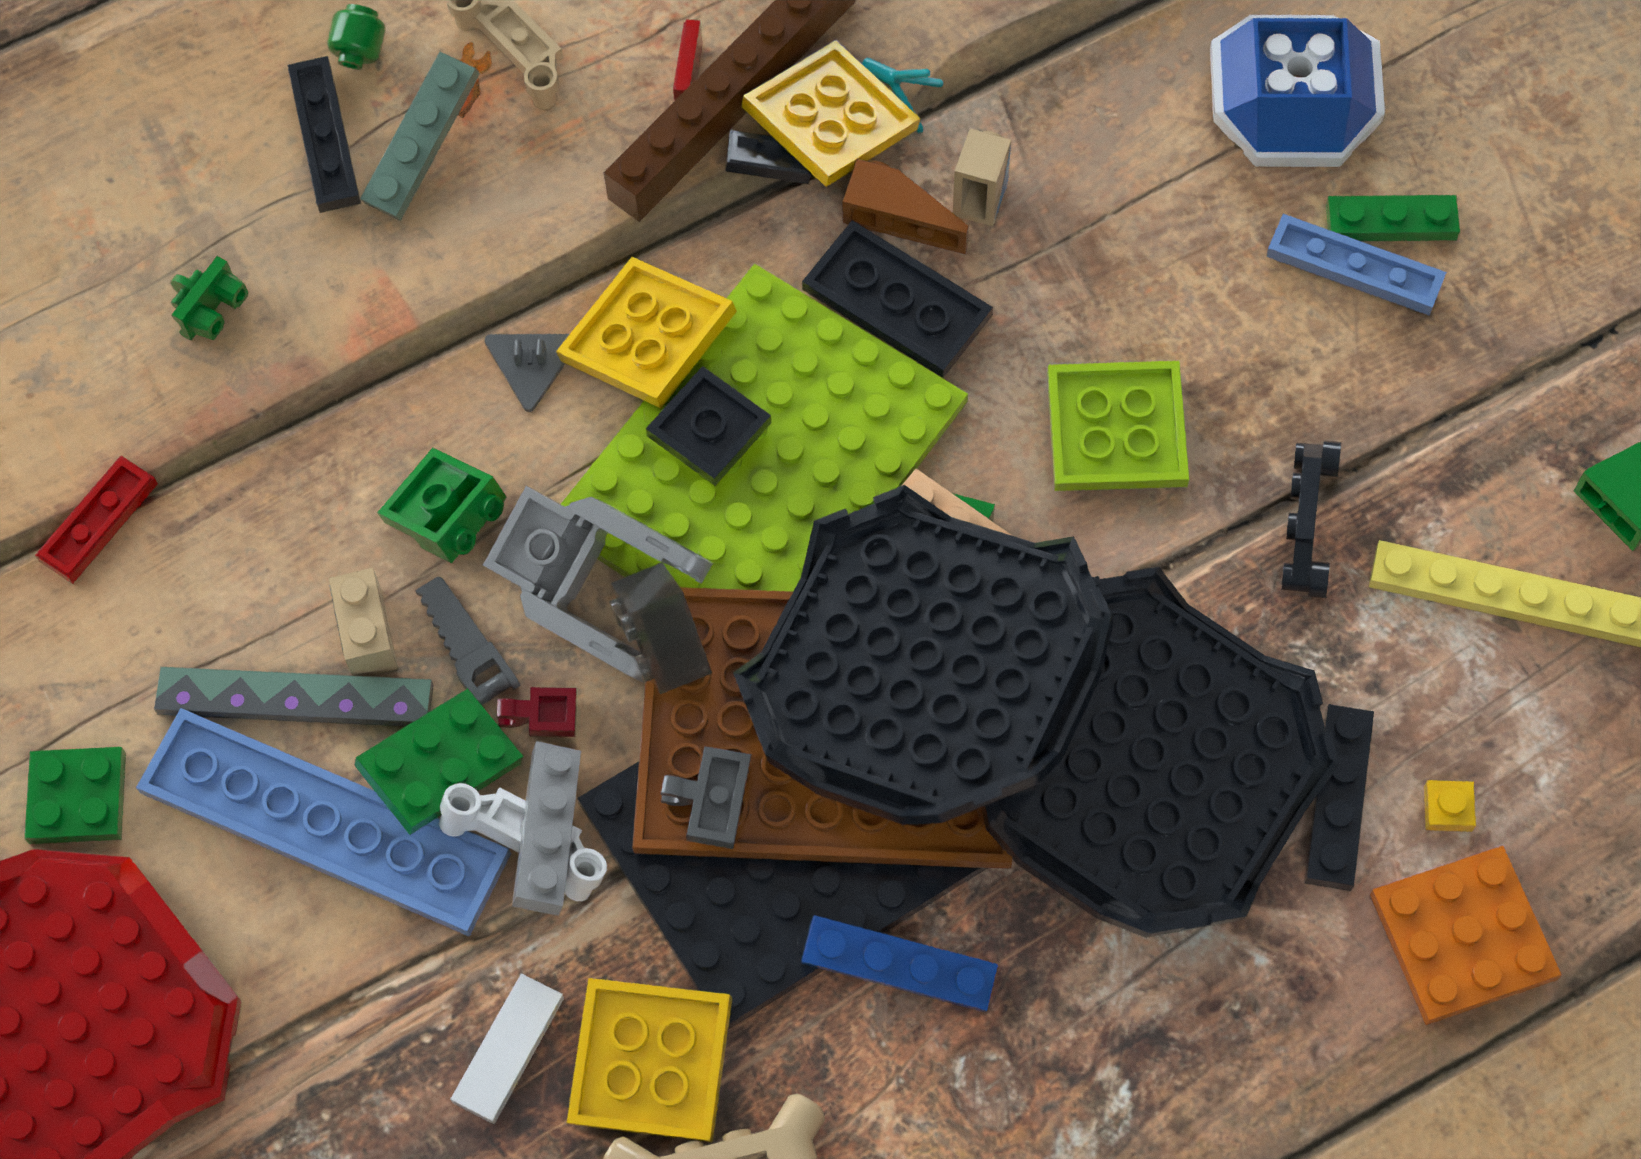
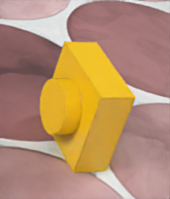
(1449, 805)

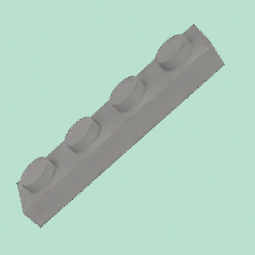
(547, 829)

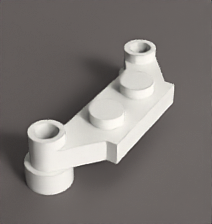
(501, 819)

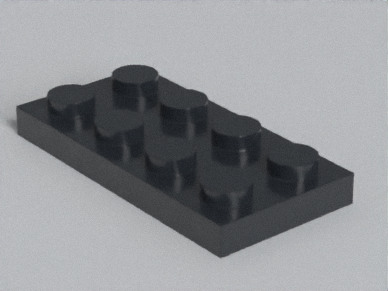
(897, 298)

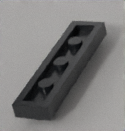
(324, 134)
(1340, 801)

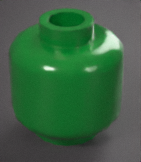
(356, 36)

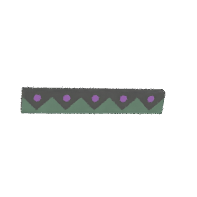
(293, 696)

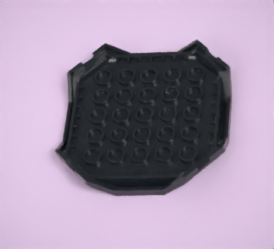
(926, 661)
(1176, 772)

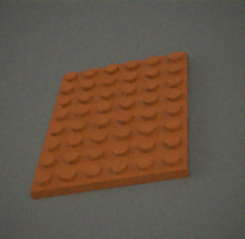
(777, 812)

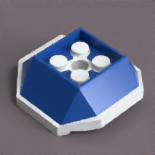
(1292, 118)

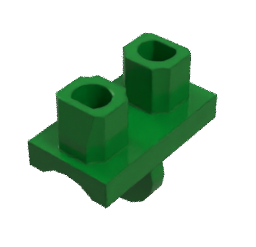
(201, 295)

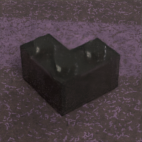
(659, 619)

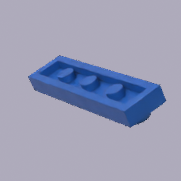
(899, 963)

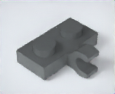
(714, 797)

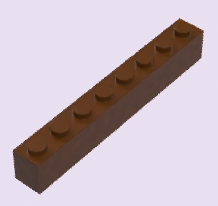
(714, 102)

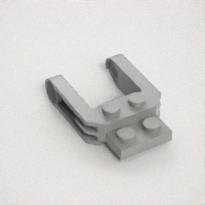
(552, 552)

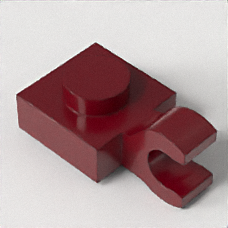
(548, 712)

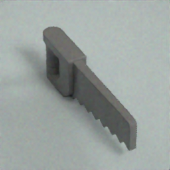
(465, 642)

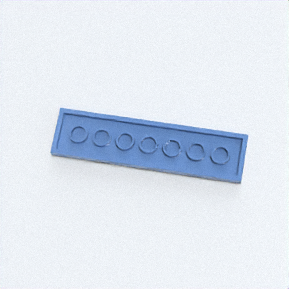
(321, 821)

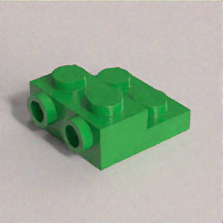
(444, 505)

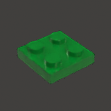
(75, 795)

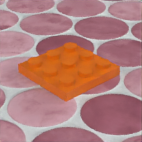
(1465, 935)

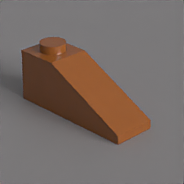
(896, 206)

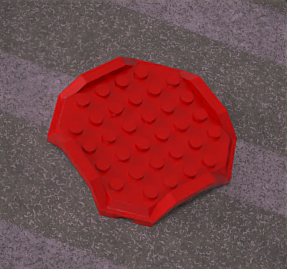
(103, 1010)

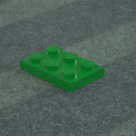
(432, 753)

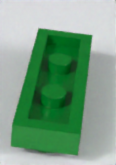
(1394, 217)

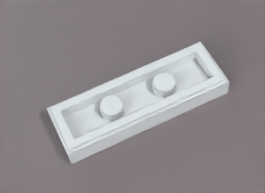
(507, 1048)

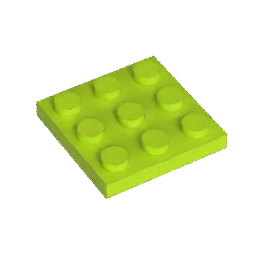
(1117, 426)

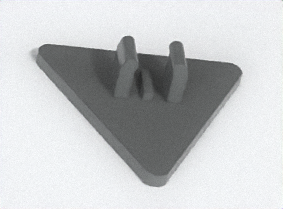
(527, 363)

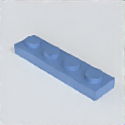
(1356, 264)

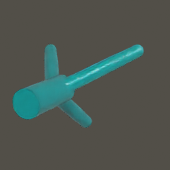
(894, 78)

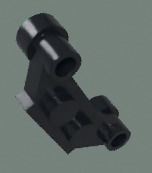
(1314, 461)

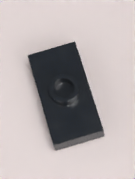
(763, 157)

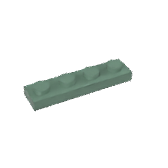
(420, 136)

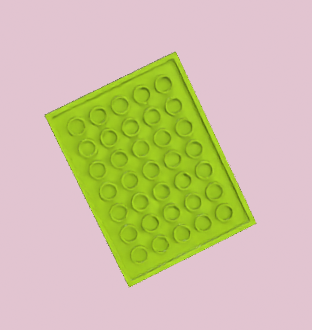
(842, 430)

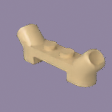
(787, 1138)

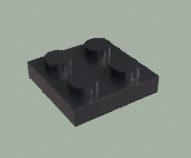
(708, 425)

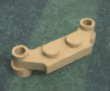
(518, 39)

